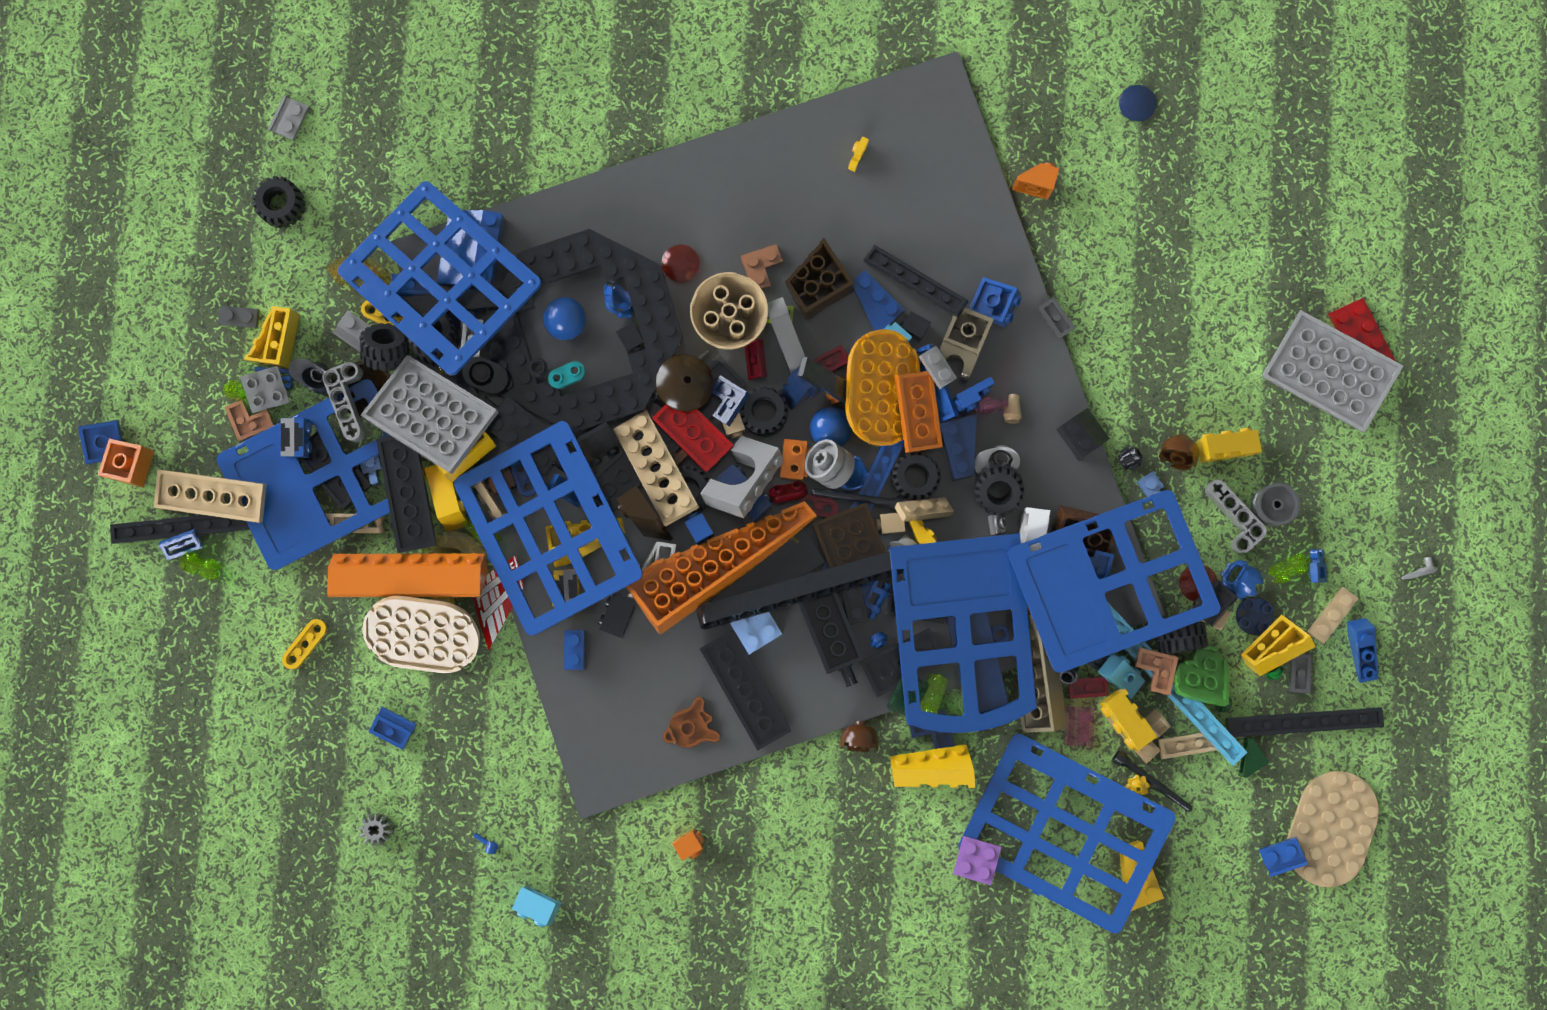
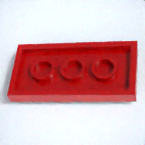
(1360, 325)
(694, 435)

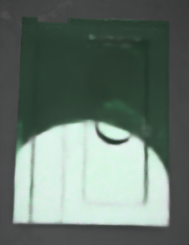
(896, 701)

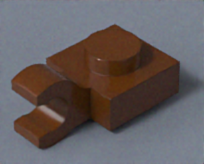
(679, 458)

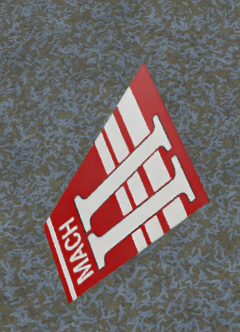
(494, 604)

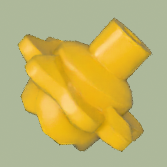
(1138, 784)

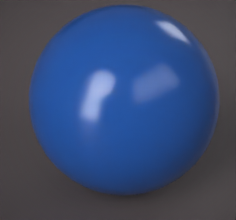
(564, 318)
(830, 424)

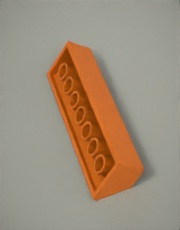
(407, 575)

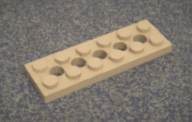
(651, 480)
(219, 487)

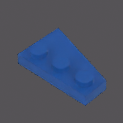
(876, 302)

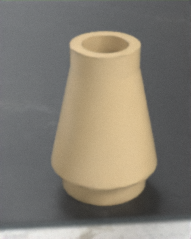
(1012, 413)

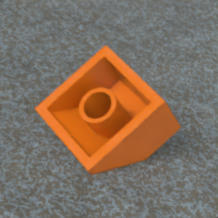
(1037, 181)
(126, 463)

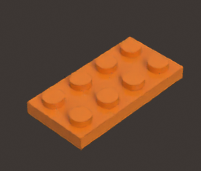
(918, 411)

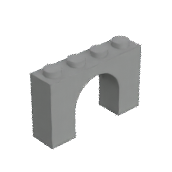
(740, 498)

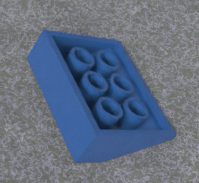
(470, 250)

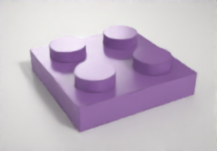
(977, 860)

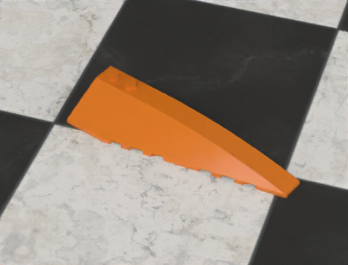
(691, 578)

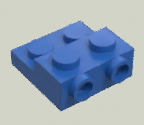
(996, 301)
(969, 399)

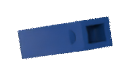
(1363, 647)

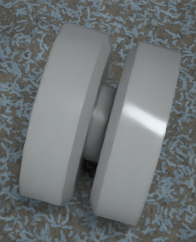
(829, 464)

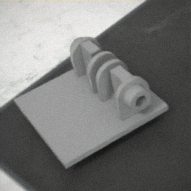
(264, 389)

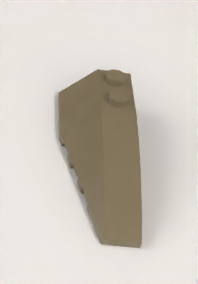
(1050, 705)

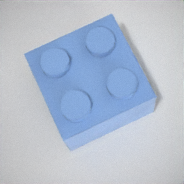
(756, 631)

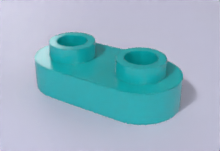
(566, 375)

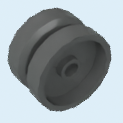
(1284, 497)

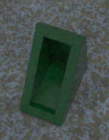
(1252, 760)

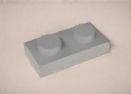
(937, 367)

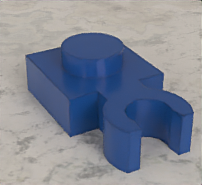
(1317, 568)

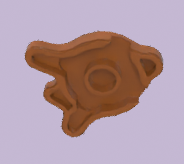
(690, 726)

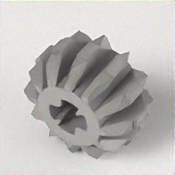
(377, 837)

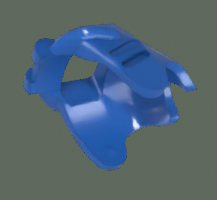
(618, 298)
(858, 476)
(1246, 580)

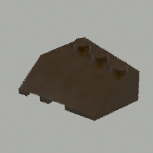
(643, 516)

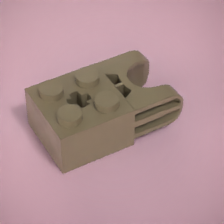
(965, 346)

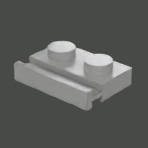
(288, 118)
(350, 329)

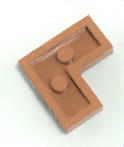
(758, 261)
(246, 425)
(1162, 667)

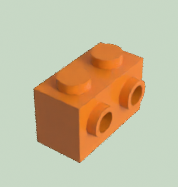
(794, 460)
(689, 844)

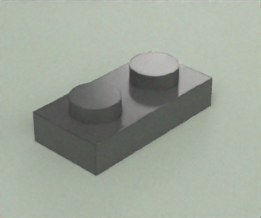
(238, 317)
(1056, 318)
(1300, 674)

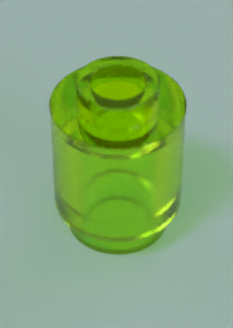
(234, 390)

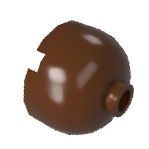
(1183, 450)
(859, 737)

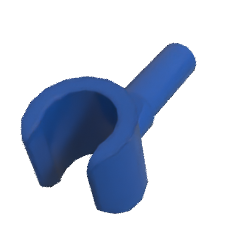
(491, 847)

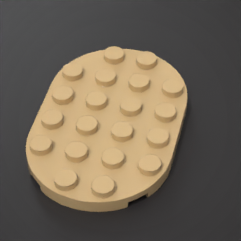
(421, 634)
(1334, 827)

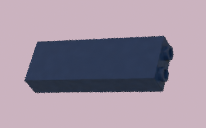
(988, 676)

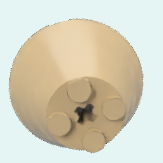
(726, 295)

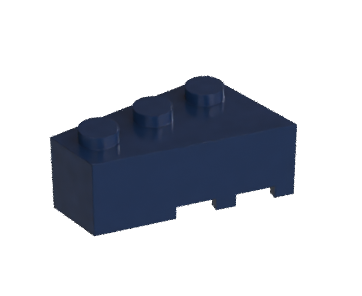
(798, 390)
(959, 446)
(734, 476)

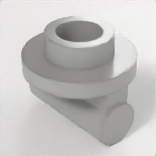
(997, 524)

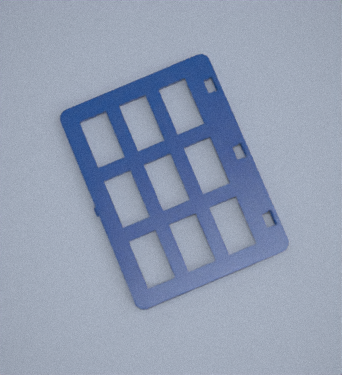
(419, 328)
(602, 519)
(1111, 794)

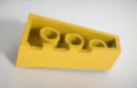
(934, 767)

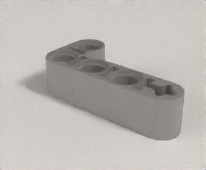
(785, 333)
(347, 403)
(1233, 513)

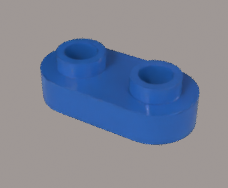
(522, 480)

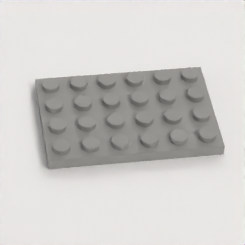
(1332, 371)
(429, 414)

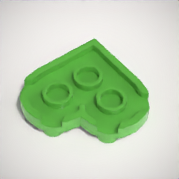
(1204, 677)

